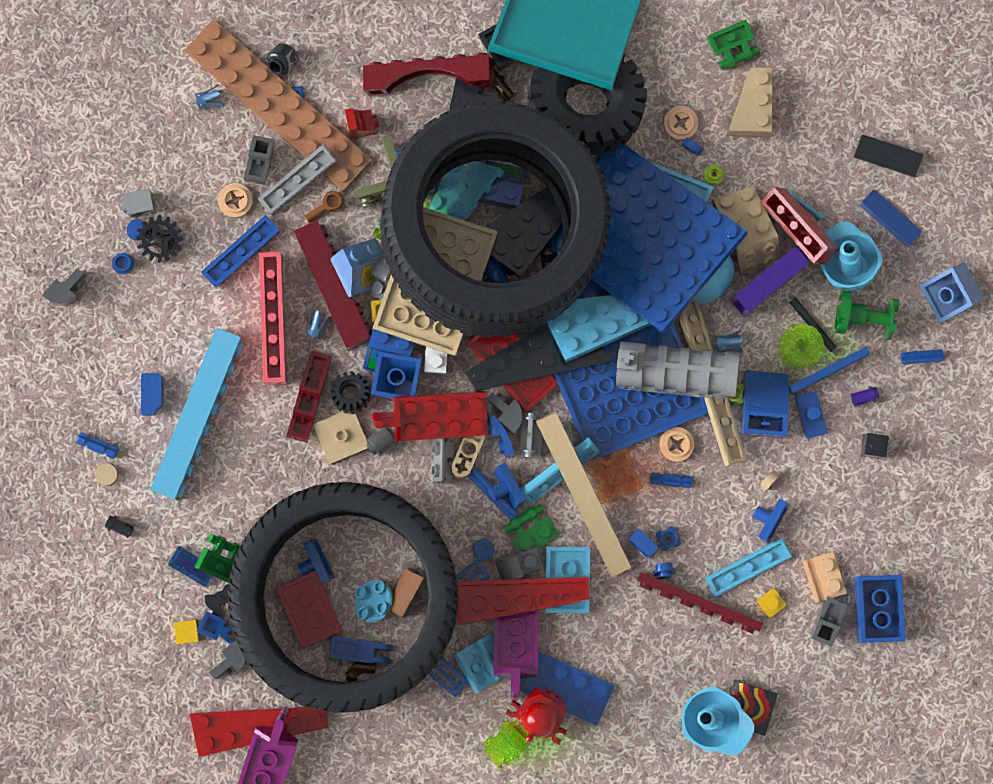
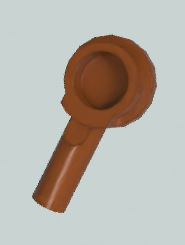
(332, 202)

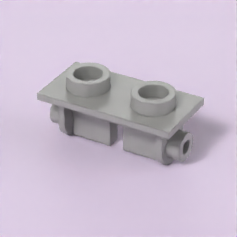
(530, 436)
(441, 469)

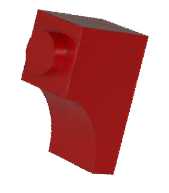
(361, 123)

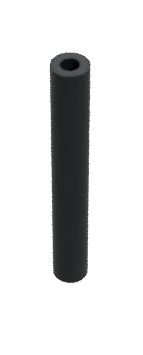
(810, 321)

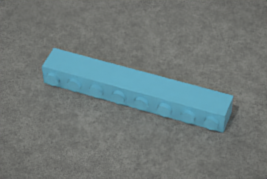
(197, 414)

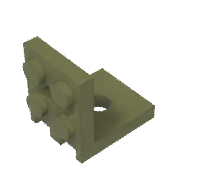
(368, 195)

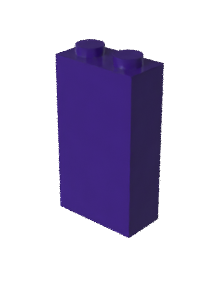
(770, 281)

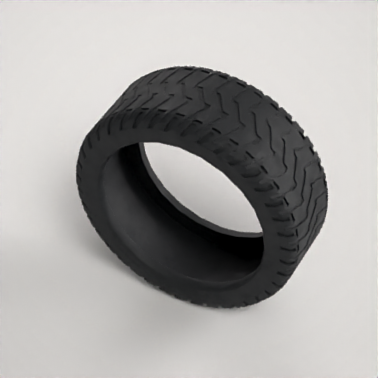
(249, 582)

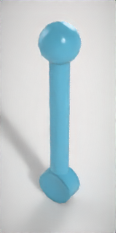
(819, 215)

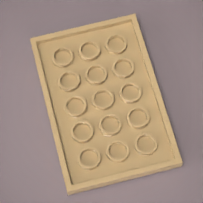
(465, 249)

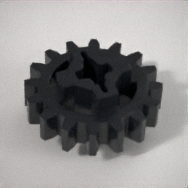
(155, 229)

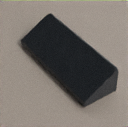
(888, 155)

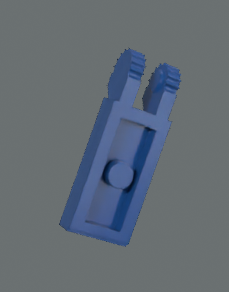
(357, 650)

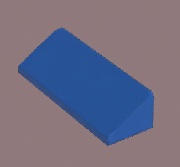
(890, 218)

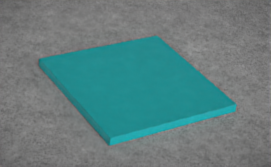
(567, 36)

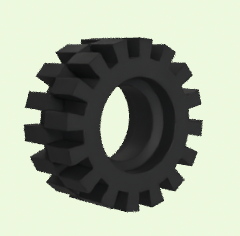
(353, 404)

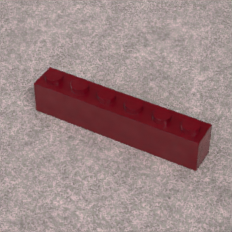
(342, 308)

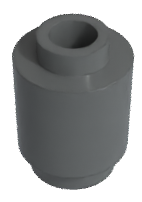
(381, 441)

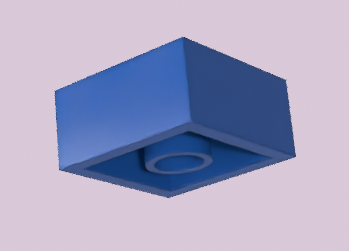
(643, 543)

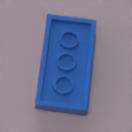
(581, 691)

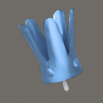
(202, 98)
(314, 329)
(724, 342)

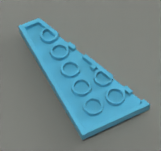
(462, 189)
(592, 324)

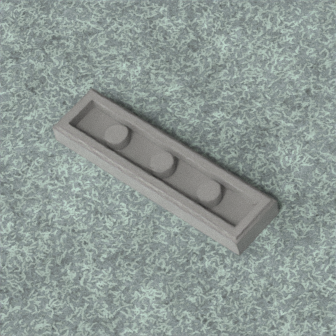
(297, 179)

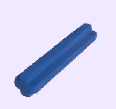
(484, 485)

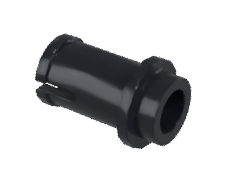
(119, 526)

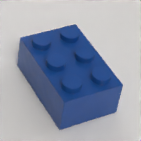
(879, 608)

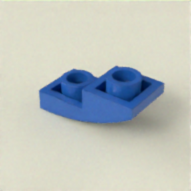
(497, 430)

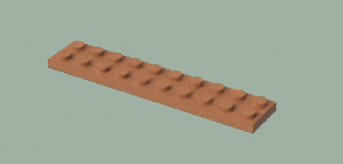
(275, 102)

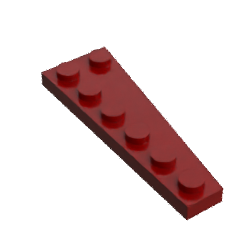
(501, 598)
(234, 729)

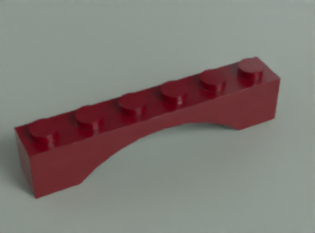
(385, 78)

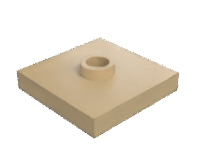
(340, 436)

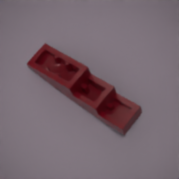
(309, 396)

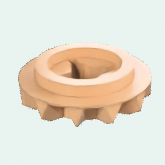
(681, 112)
(239, 191)
(687, 444)

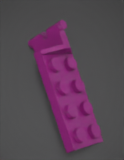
(516, 648)
(269, 753)

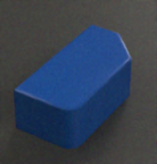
(151, 393)

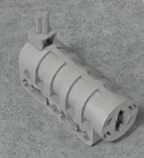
(677, 371)

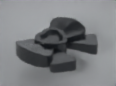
(213, 601)

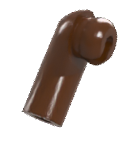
(358, 669)

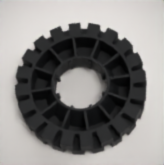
(606, 129)

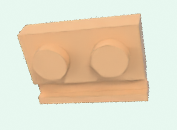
(824, 577)

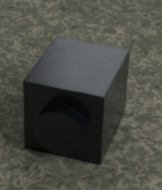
(874, 446)

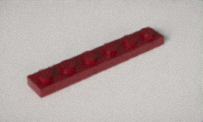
(707, 607)

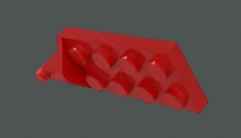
(526, 392)
(436, 416)

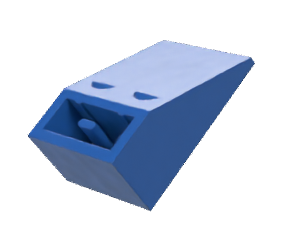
(765, 404)

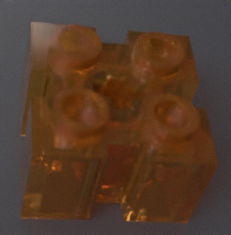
(619, 463)

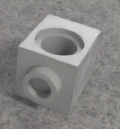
(138, 203)

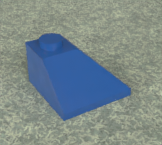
(395, 376)

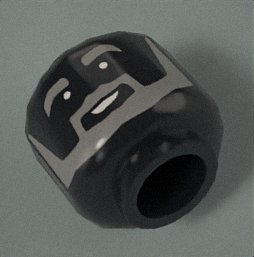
(282, 59)

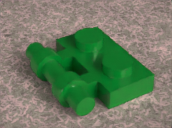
(731, 38)
(537, 535)
(213, 562)

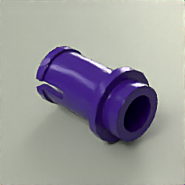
(865, 396)

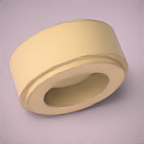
(106, 474)
(769, 480)

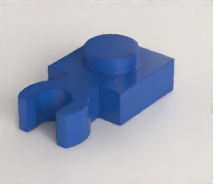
(213, 627)

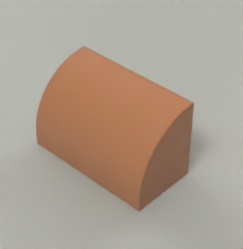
(405, 591)

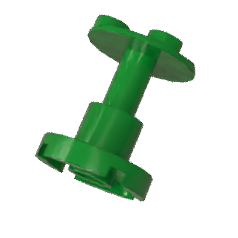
(858, 314)

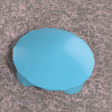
(373, 601)

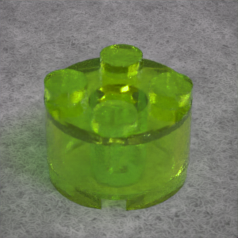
(807, 336)
(506, 744)

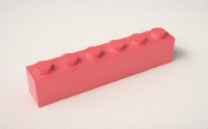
(273, 318)

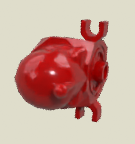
(541, 718)

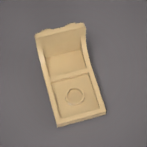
(761, 244)

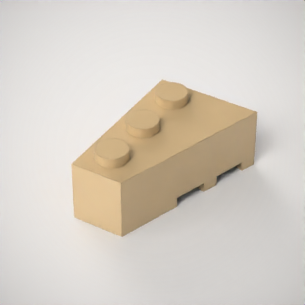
(754, 106)

